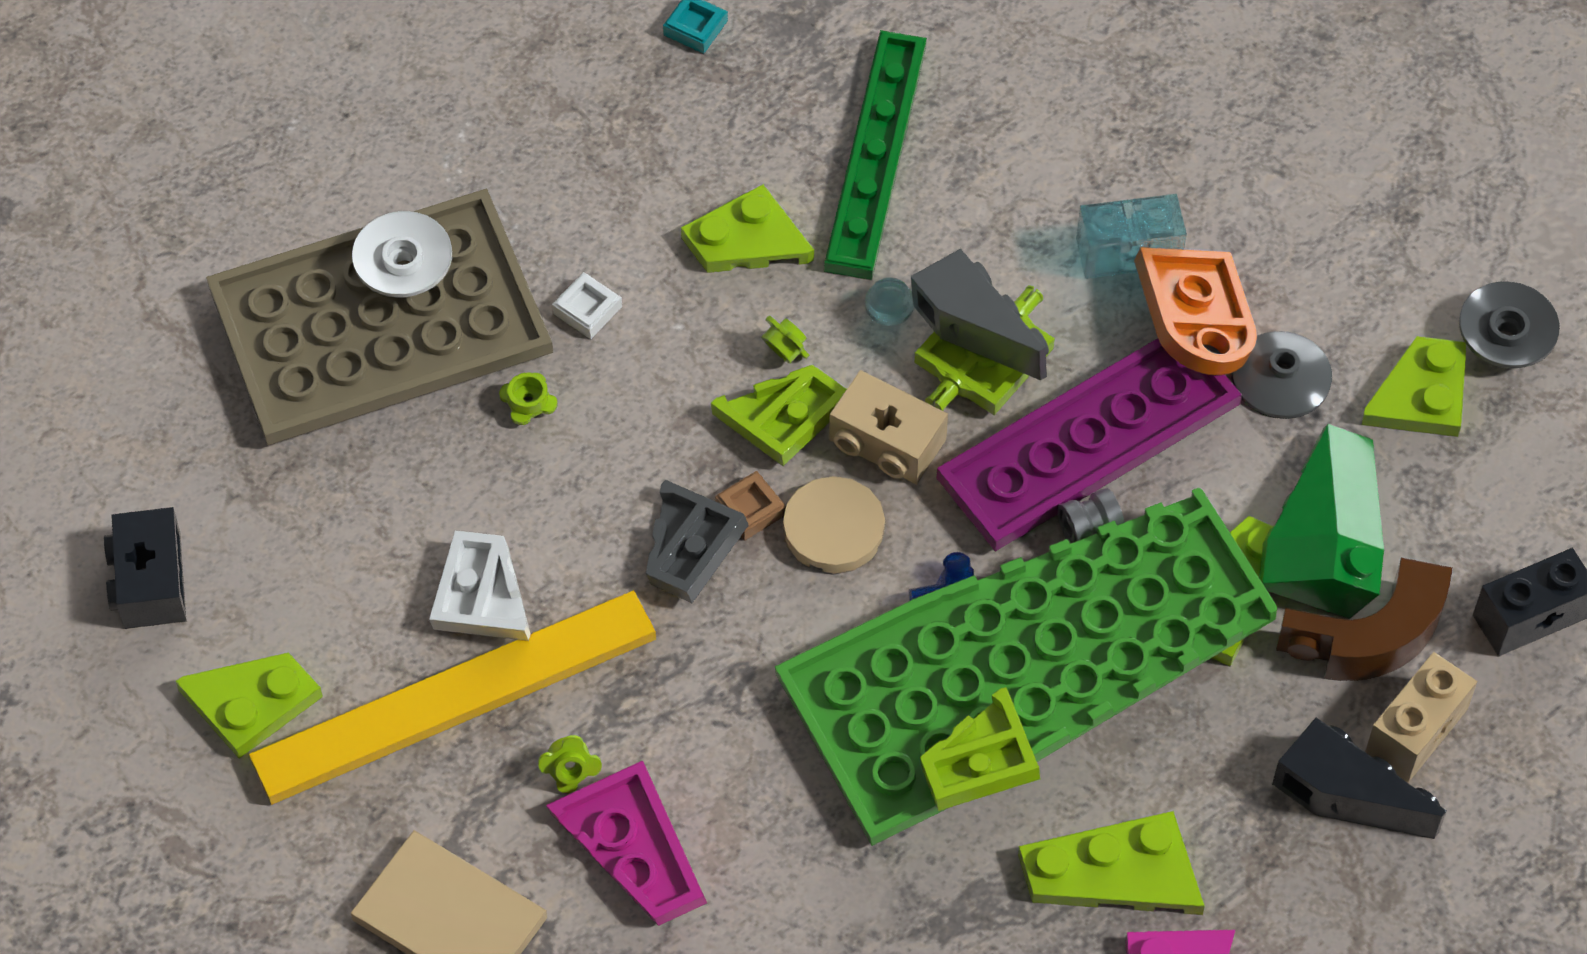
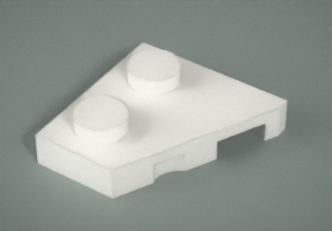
(479, 589)

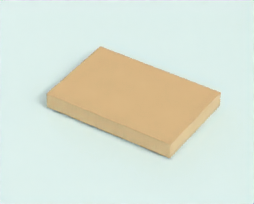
(445, 905)

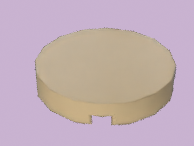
(834, 524)

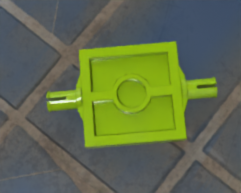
(971, 374)

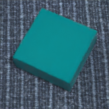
(695, 24)

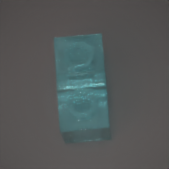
(1114, 232)

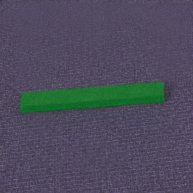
(875, 155)

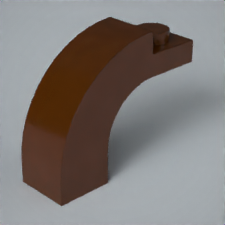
(1378, 642)

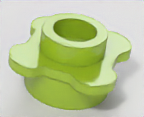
(785, 339)
(524, 386)
(564, 751)

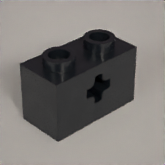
(151, 542)
(1533, 602)

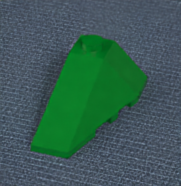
(1330, 529)

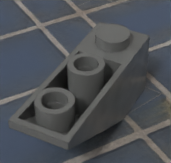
(970, 313)

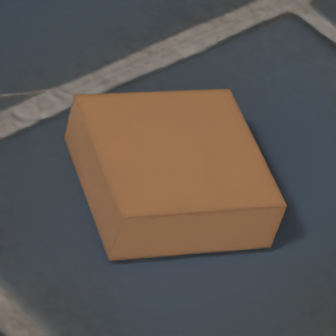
(756, 501)

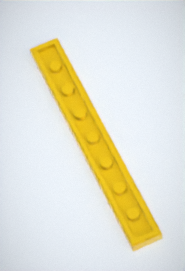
(452, 697)

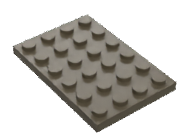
(332, 349)

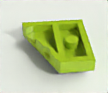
(746, 234)
(1422, 390)
(250, 698)
(981, 756)

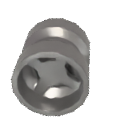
(1083, 518)

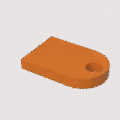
(1197, 303)

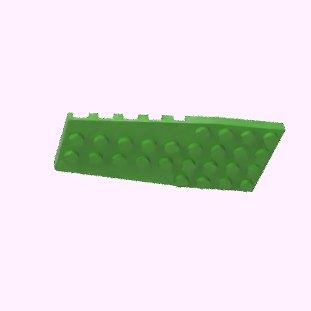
(1063, 632)

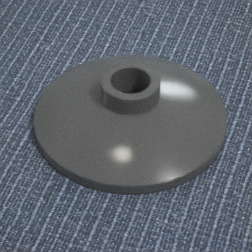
(1511, 309)
(1284, 391)

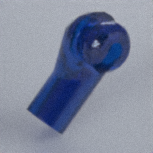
(957, 568)

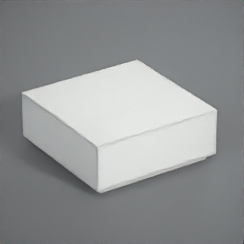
(587, 305)

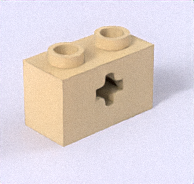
(888, 427)
(1421, 716)

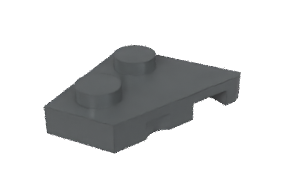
(690, 540)

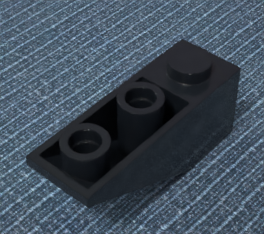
(1348, 785)

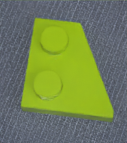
(782, 412)

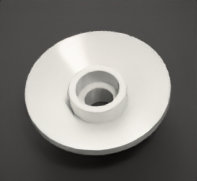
(400, 238)

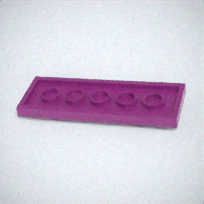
(1082, 441)

